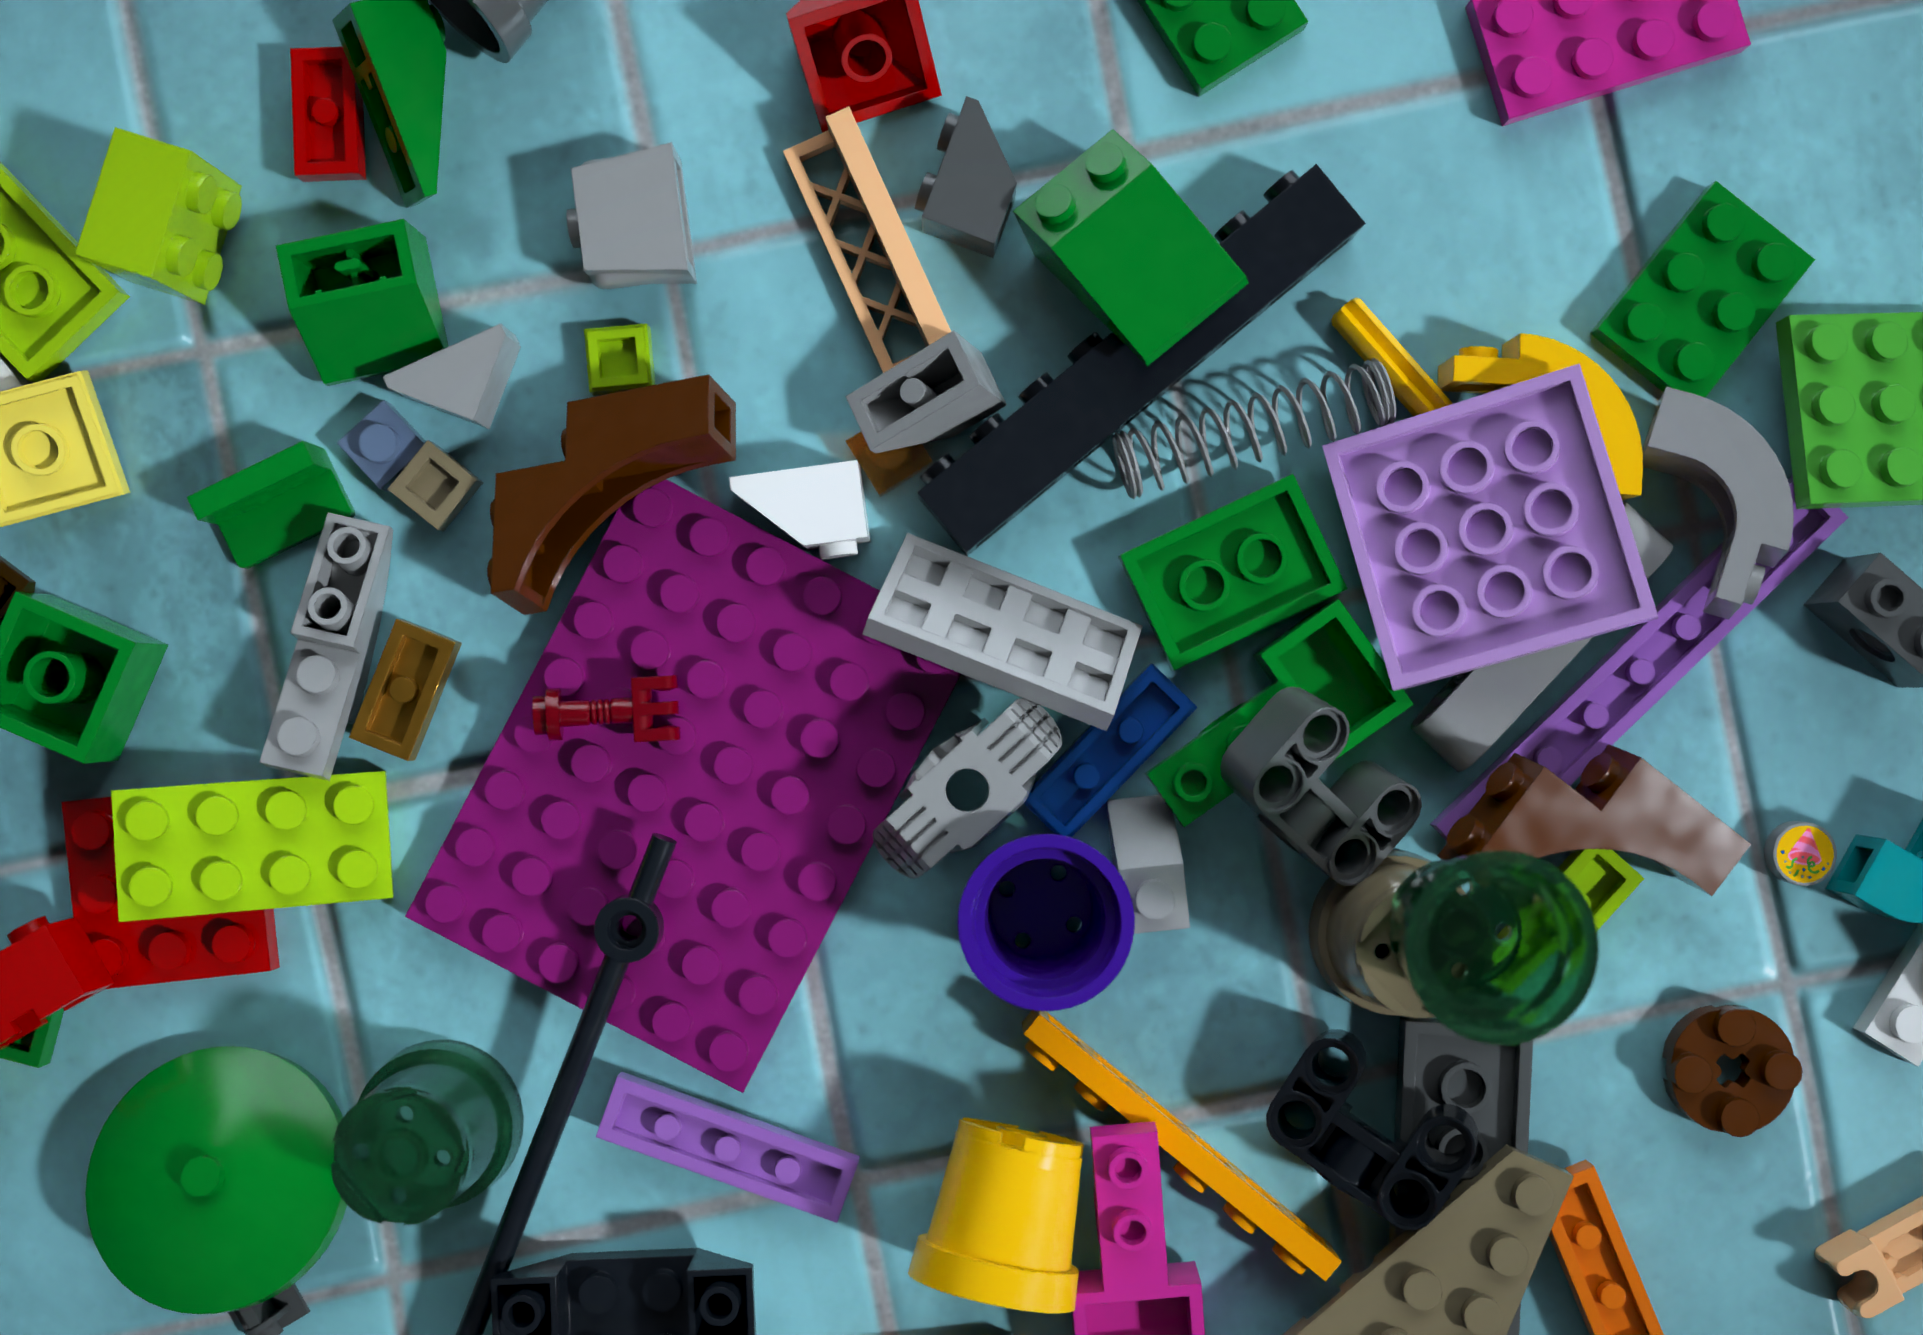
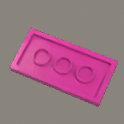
(1576, 50)

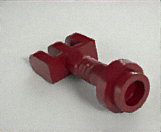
(553, 714)

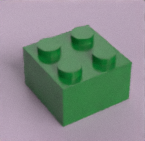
(72, 677)

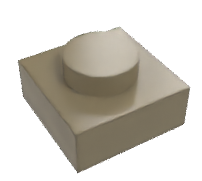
(435, 485)

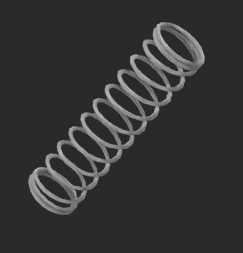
(1382, 413)

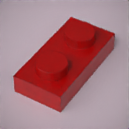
(326, 116)

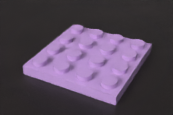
(1489, 530)

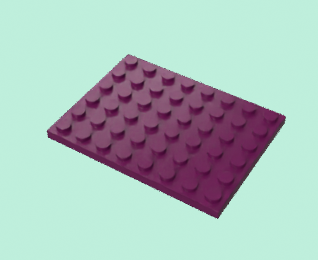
(772, 793)

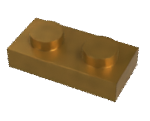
(405, 690)

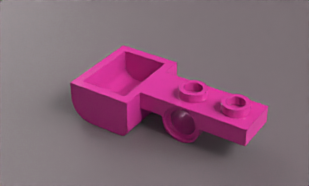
(1136, 1285)

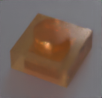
(889, 468)

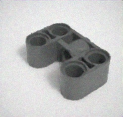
(1277, 774)

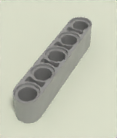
(1485, 702)

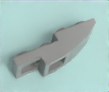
(334, 646)

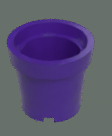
(1058, 964)

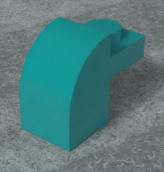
(1882, 877)

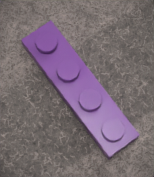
(728, 1146)

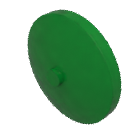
(216, 1180)

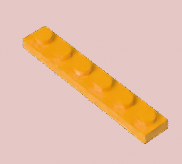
(1197, 1160)

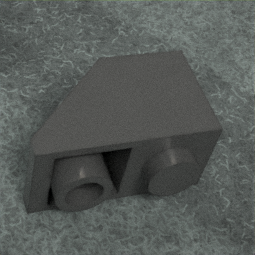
(973, 187)

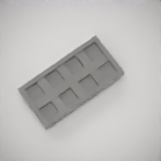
(1004, 631)

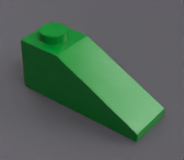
(400, 72)

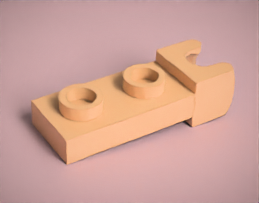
(1882, 1256)

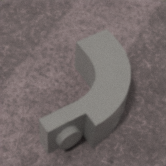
(1740, 476)

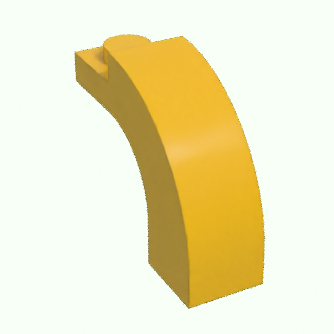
(1530, 356)

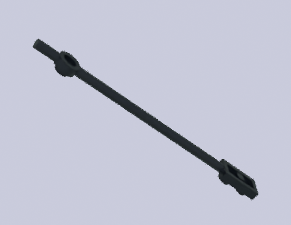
(619, 951)

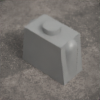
(632, 219)

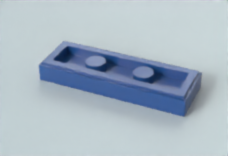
(1106, 759)

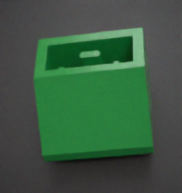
(363, 300)

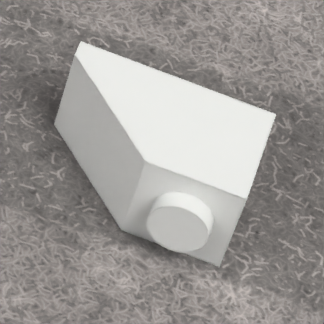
(812, 504)

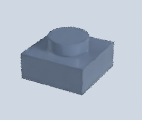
(382, 444)

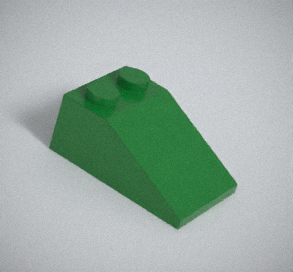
(1129, 247)

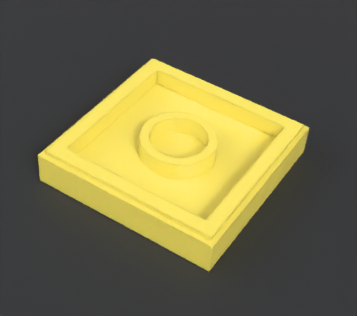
(55, 449)

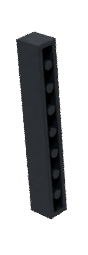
(1111, 386)

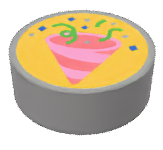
(1800, 853)

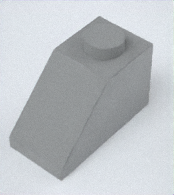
(927, 396)
(1150, 861)

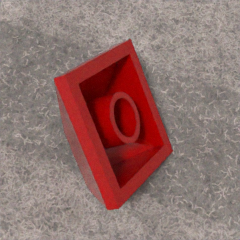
(863, 55)

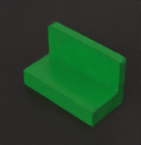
(274, 503)

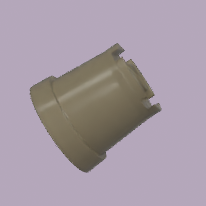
(1349, 925)

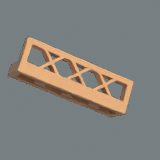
(884, 225)

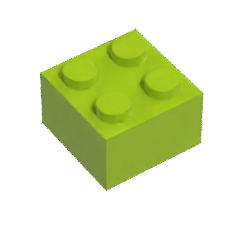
(160, 217)

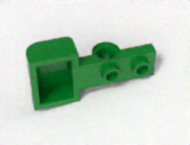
(1319, 654)

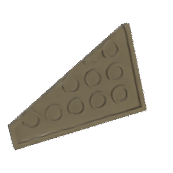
(1463, 1267)

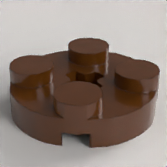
(1766, 1068)

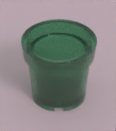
(1510, 985)
(459, 1105)

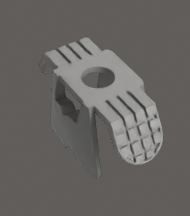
(1008, 758)

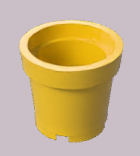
(1005, 1219)

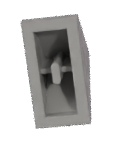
(462, 378)

